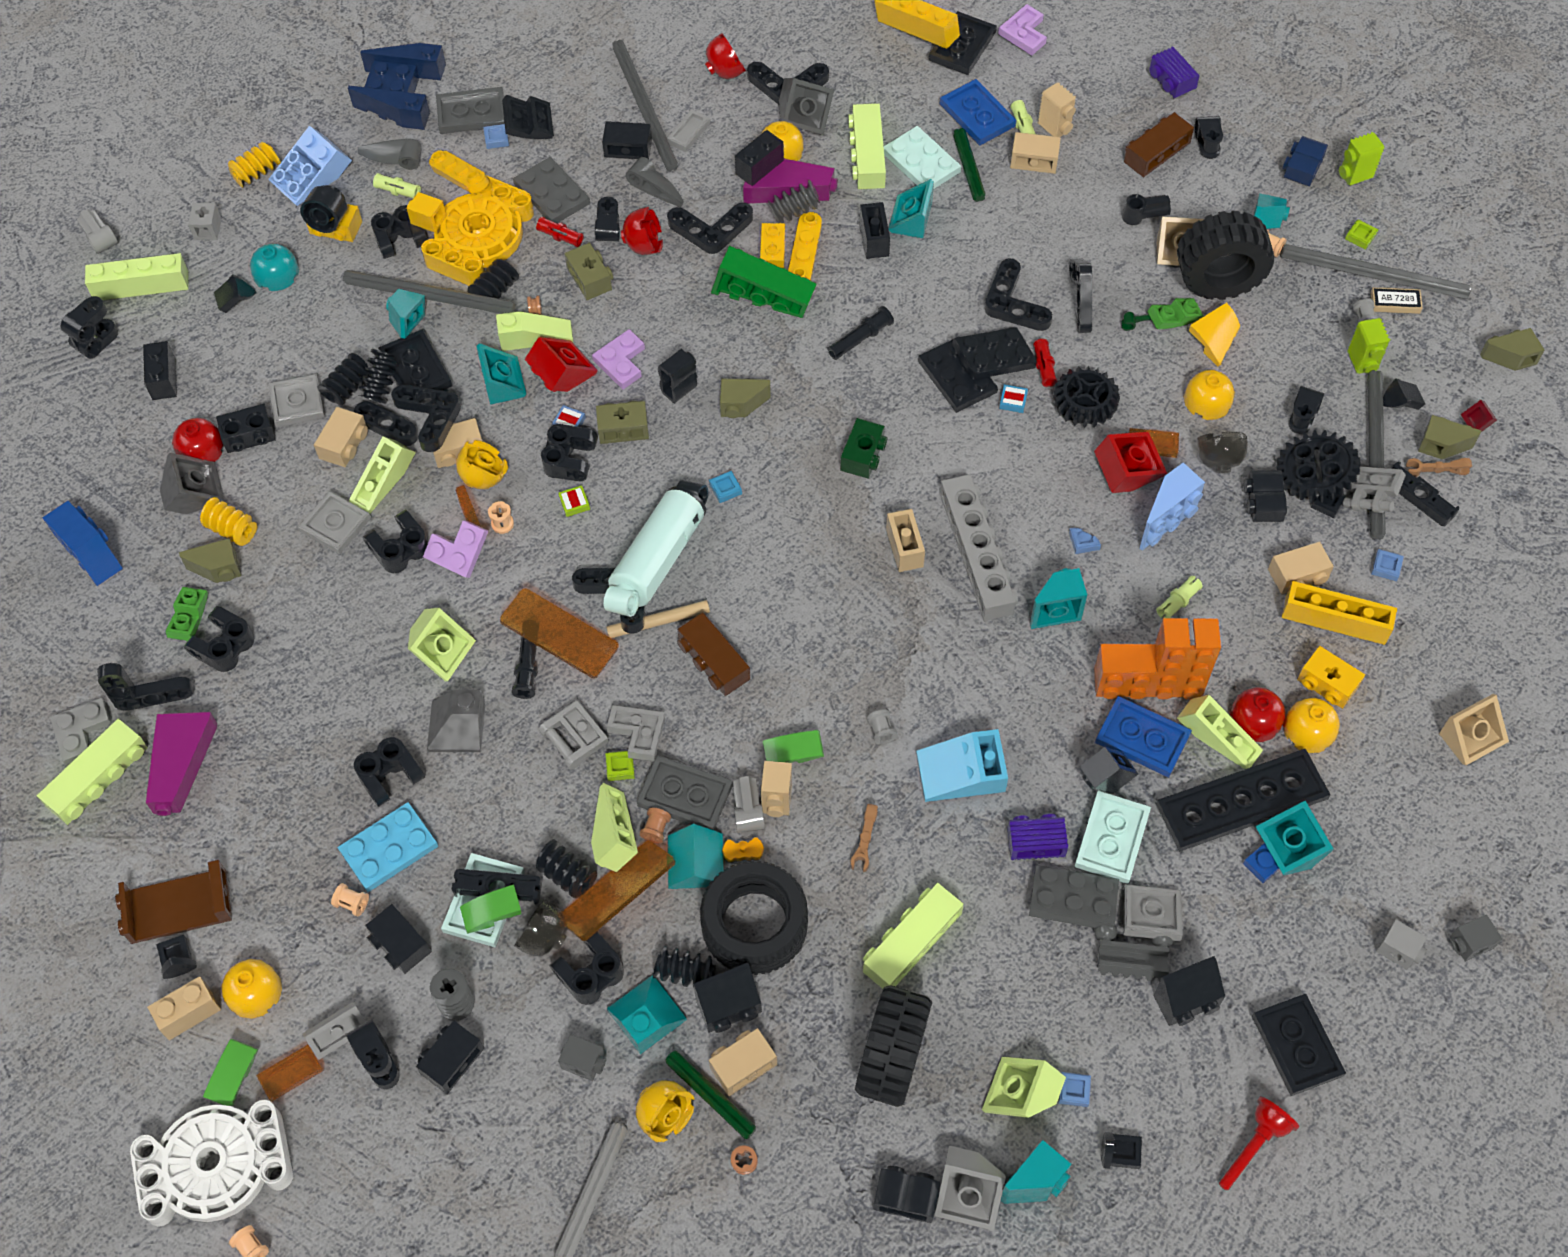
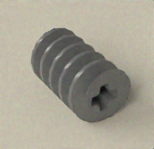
(794, 202)
(452, 994)

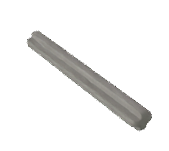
(591, 1191)

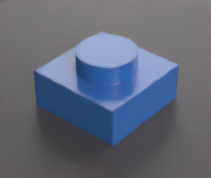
(1261, 864)

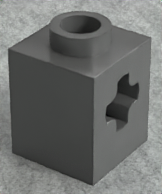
(1475, 938)
(582, 1058)

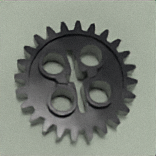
(1342, 463)

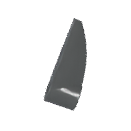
(401, 151)
(647, 179)

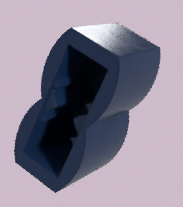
(1305, 160)

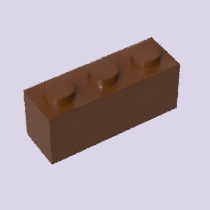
(1158, 144)
(713, 654)

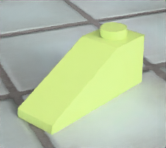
(522, 329)
(381, 473)
(1219, 731)
(612, 831)

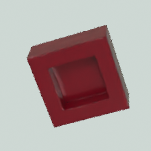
(1479, 416)

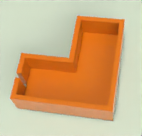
(1162, 668)

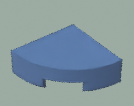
(1083, 541)

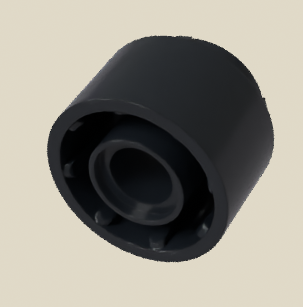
(321, 206)

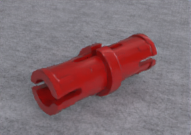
(547, 226)
(1045, 362)

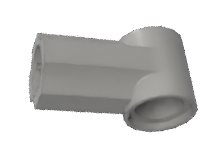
(98, 234)
(747, 811)

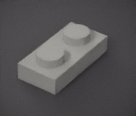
(331, 1032)

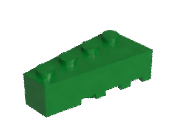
(762, 283)

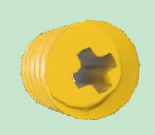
(252, 162)
(228, 521)

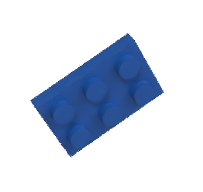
(978, 112)
(1143, 736)

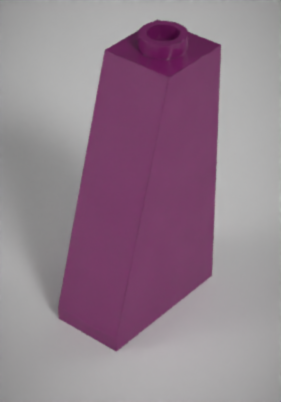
(789, 175)
(176, 758)

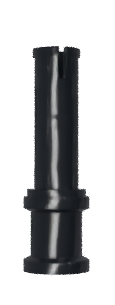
(868, 327)
(525, 671)

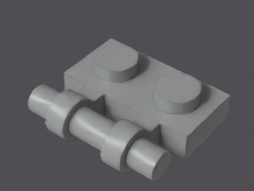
(1378, 482)

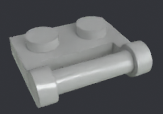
(580, 728)

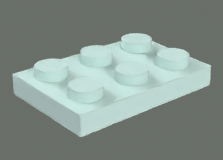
(921, 158)
(1112, 837)
(454, 922)

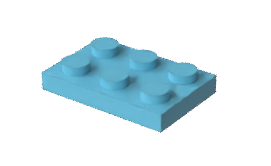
(387, 847)

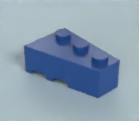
(83, 541)

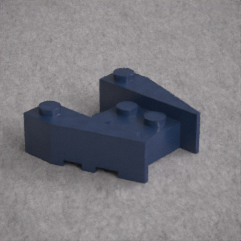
(394, 79)

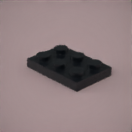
(968, 47)
(994, 353)
(417, 362)
(952, 378)
(1298, 1044)

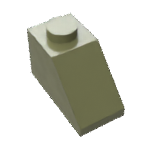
(743, 396)
(213, 561)

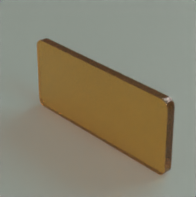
(559, 633)
(616, 890)

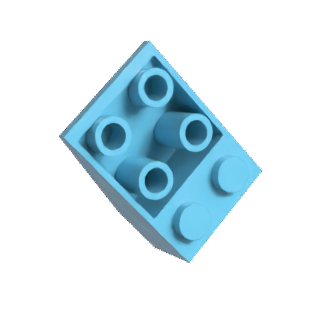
(963, 766)

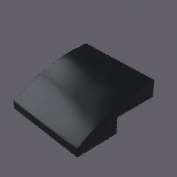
(527, 118)

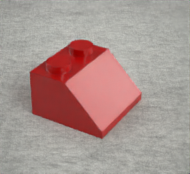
(559, 364)
(1129, 461)

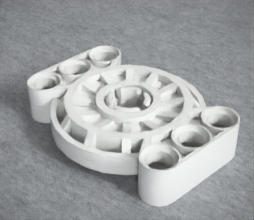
(187, 1146)

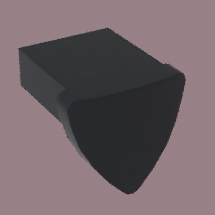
(232, 292)
(1402, 394)
(175, 957)
(1121, 1151)

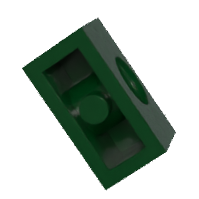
(856, 459)

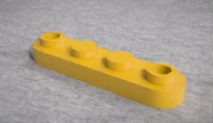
(458, 171)
(806, 245)

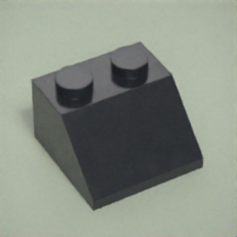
(1190, 992)
(728, 998)

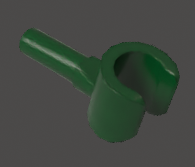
(1130, 320)

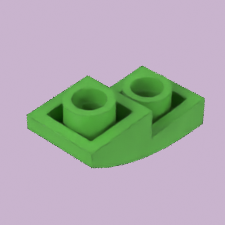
(1179, 313)
(188, 613)
(794, 747)
(489, 908)
(230, 1072)

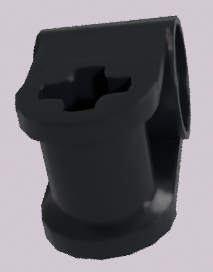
(1209, 135)
(607, 220)
(1304, 409)

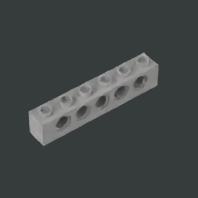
(991, 603)

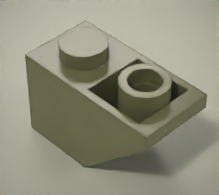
(1514, 350)
(1447, 438)

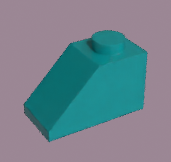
(1271, 210)
(405, 311)

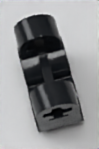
(388, 227)
(86, 327)
(559, 451)
(401, 547)
(226, 643)
(383, 765)
(592, 973)
(374, 1054)

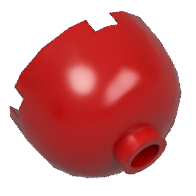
(723, 59)
(641, 232)
(198, 439)
(1258, 713)

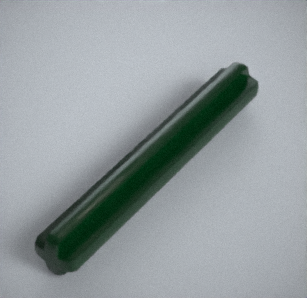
(969, 165)
(710, 1094)

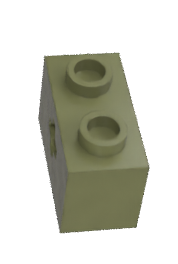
(588, 271)
(622, 422)

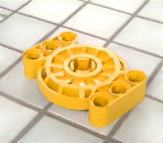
(478, 231)

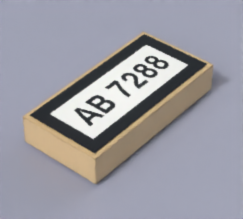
(1397, 300)

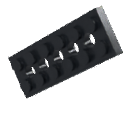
(1239, 816)

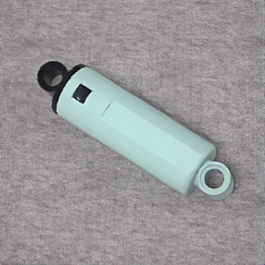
(656, 548)

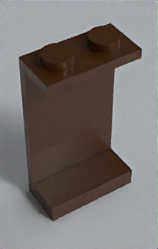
(174, 905)

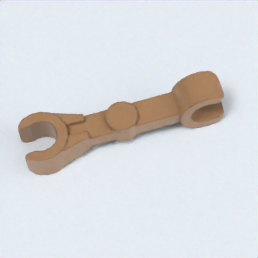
(1458, 466)
(865, 837)

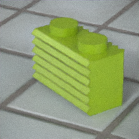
(1361, 158)
(1368, 345)

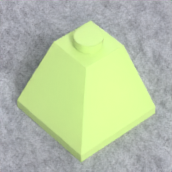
(439, 642)
(1023, 1087)

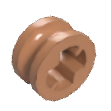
(534, 305)
(746, 1169)

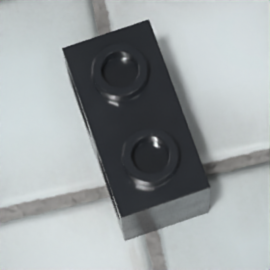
(245, 428)

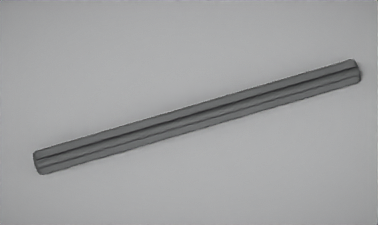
(645, 105)
(1376, 271)
(431, 293)
(1376, 443)

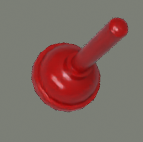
(1271, 1122)

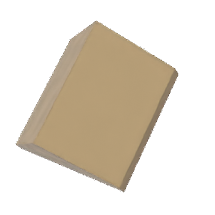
(1168, 238)
(1475, 730)

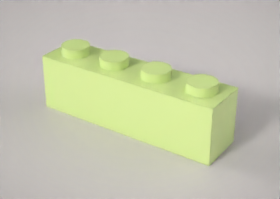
(868, 146)
(137, 277)
(92, 772)
(912, 937)

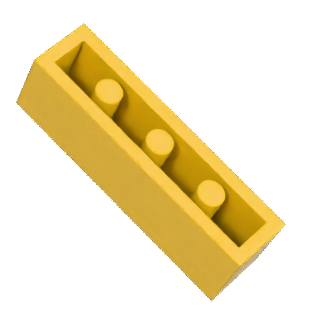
(920, 20)
(1339, 612)

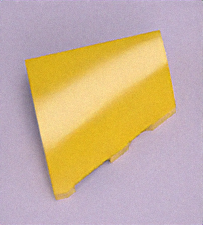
(1216, 332)

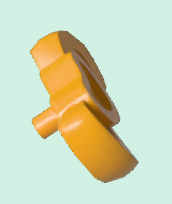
(743, 850)

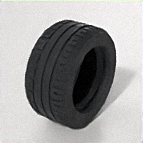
(754, 879)

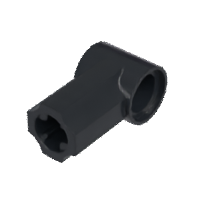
(1140, 208)

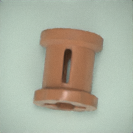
(655, 825)

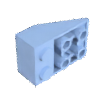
(309, 164)
(1174, 502)

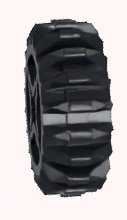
(1085, 404)

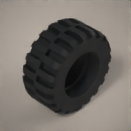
(1220, 235)
(893, 1045)

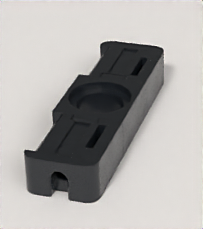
(1433, 505)
(478, 882)

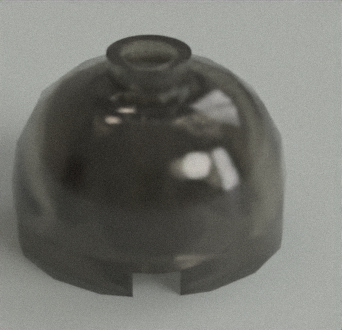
(1222, 451)
(543, 930)

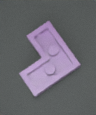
(1021, 30)
(616, 356)
(457, 555)

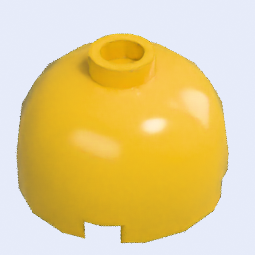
(791, 136)
(1209, 394)
(480, 465)
(1312, 725)
(251, 988)
(663, 1109)

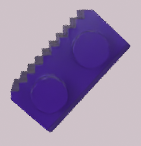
(1173, 72)
(1037, 837)

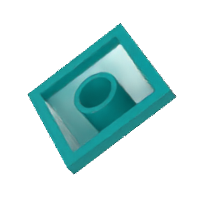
(912, 210)
(501, 374)
(1295, 839)
(696, 857)

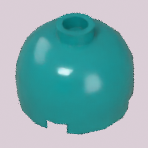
(273, 267)

